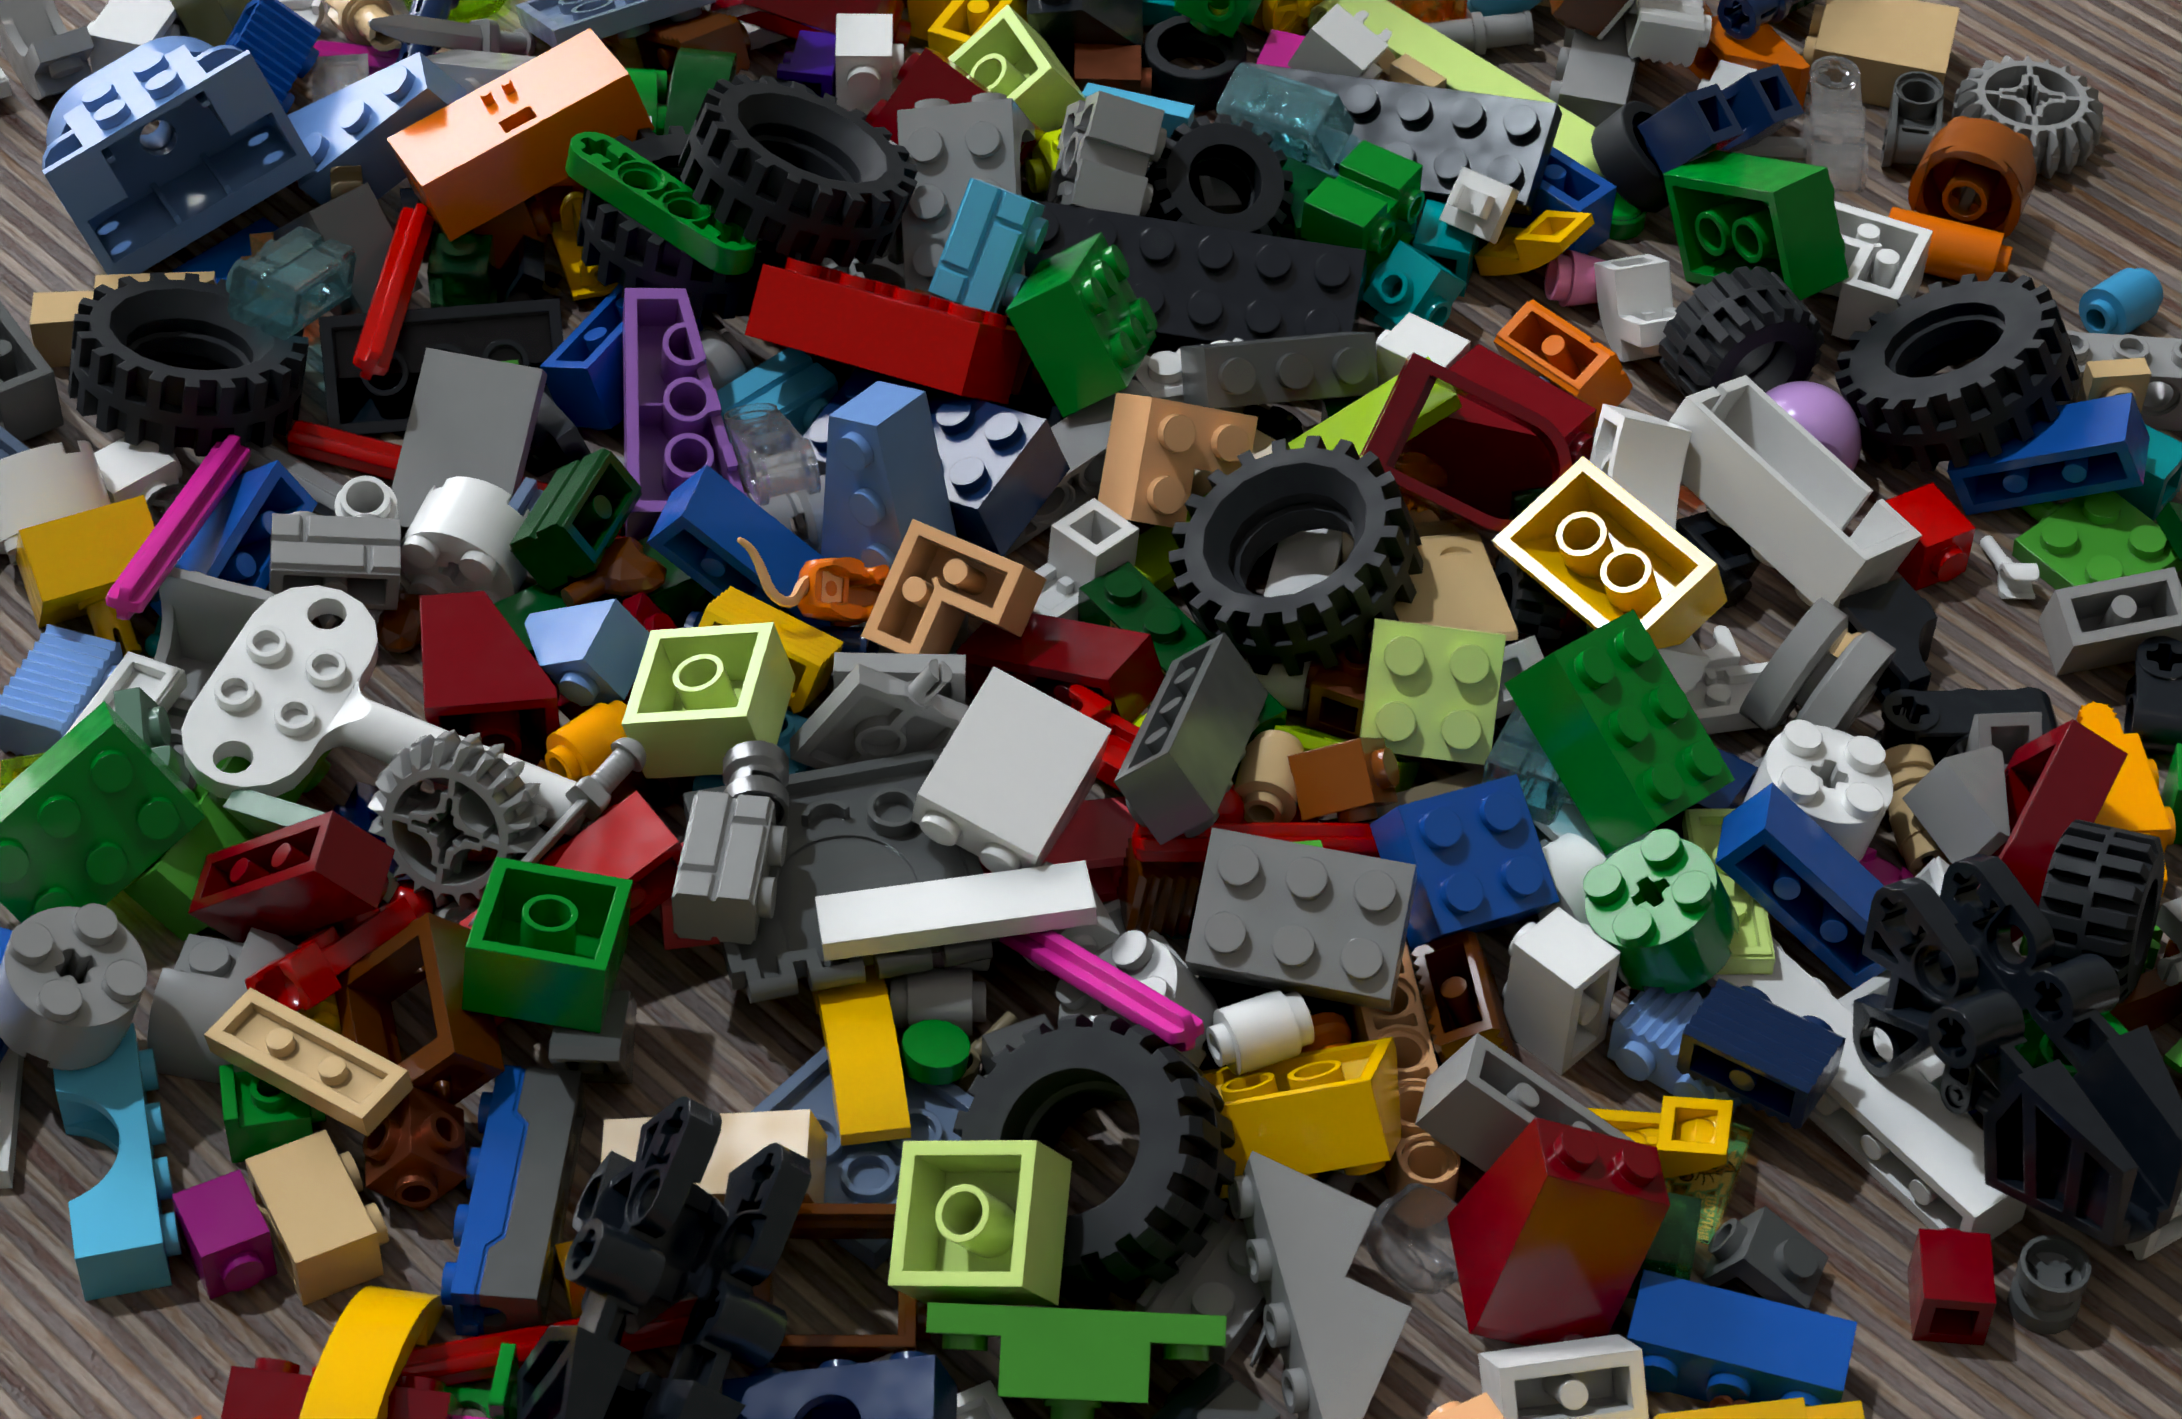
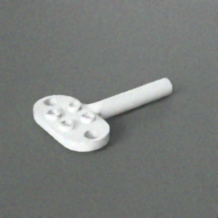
(298, 692)

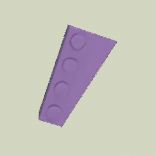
(668, 403)

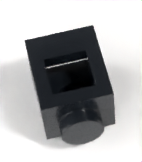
(1726, 549)

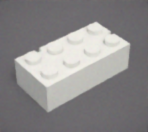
(1787, 494)

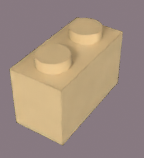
(317, 1216)

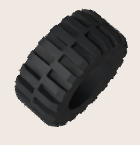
(1179, 1154)

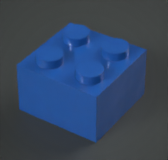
(1472, 859)

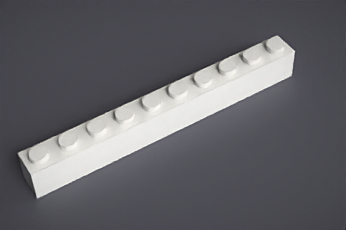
(1885, 1124)

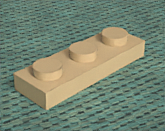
(309, 1061)

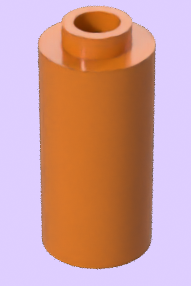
(1959, 247)

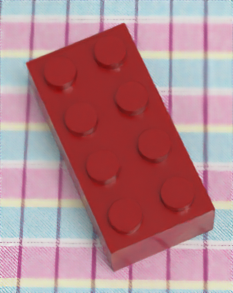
(886, 329)

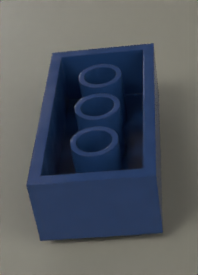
(992, 458)

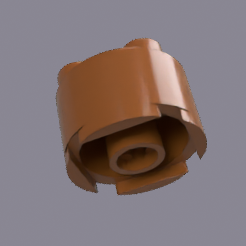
(1975, 175)

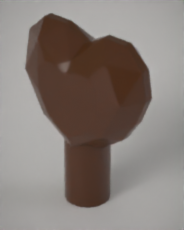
(620, 574)
(401, 628)

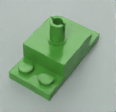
(1075, 1354)

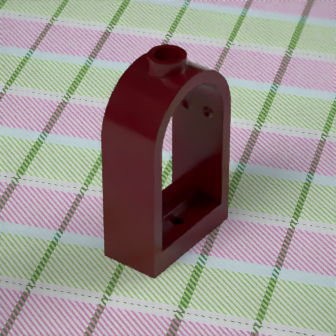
(791, 16)
(1403, 410)
(2047, 788)

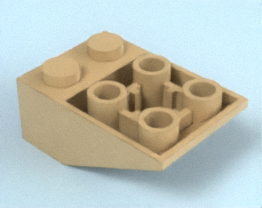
(1456, 581)

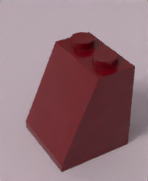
(1493, 455)
(483, 677)
(1556, 1234)

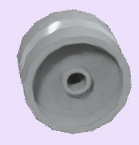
(1810, 676)

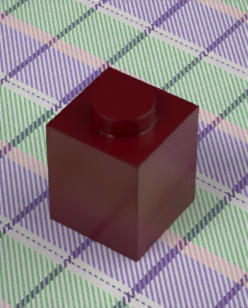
(1951, 1286)

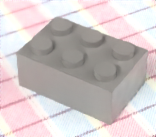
(1301, 919)

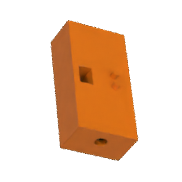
(516, 133)

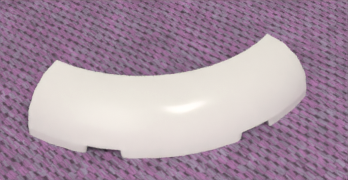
(1648, 462)

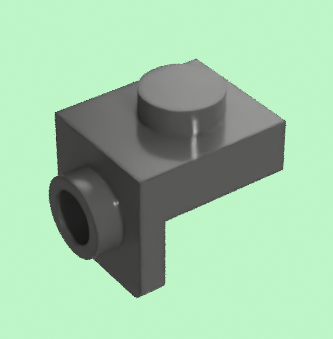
(1767, 1258)

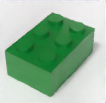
(1757, 213)
(1083, 323)
(1619, 731)
(88, 818)

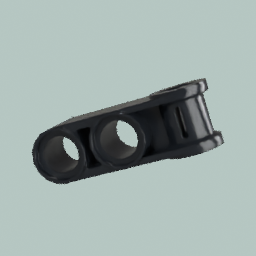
(1944, 718)

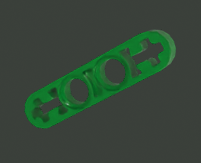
(614, 171)

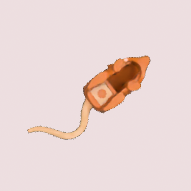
(827, 588)

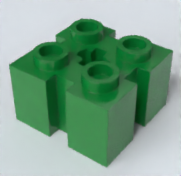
(1366, 205)

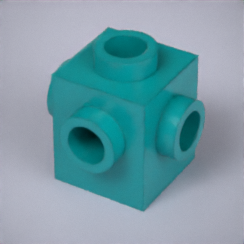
(1411, 284)

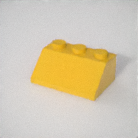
(1611, 556)
(1316, 1109)

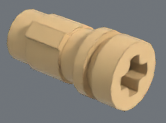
(1907, 767)

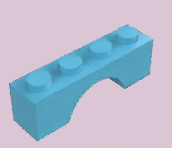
(119, 1223)

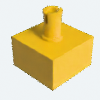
(76, 562)

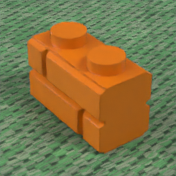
(1564, 356)

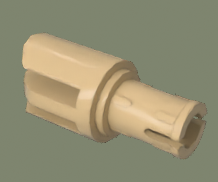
(353, 17)

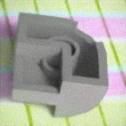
(197, 994)

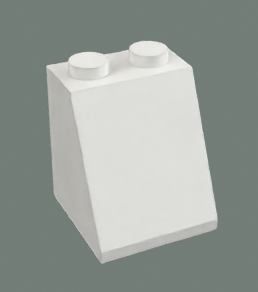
(1011, 775)

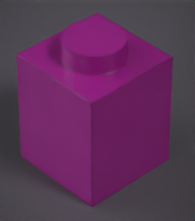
(224, 1234)

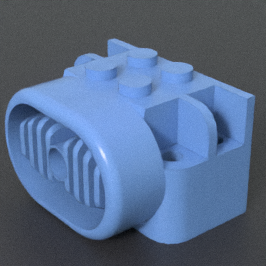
(209, 159)

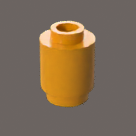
(585, 741)

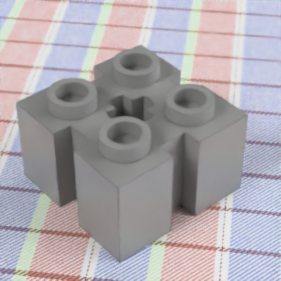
(1107, 154)

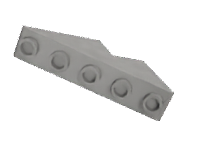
(1327, 1326)

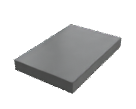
(466, 422)

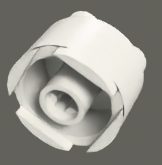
(46, 487)
(464, 541)
(1832, 779)

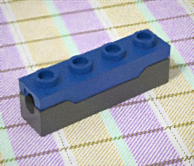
(516, 1201)

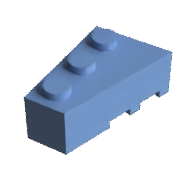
(357, 120)
(881, 475)

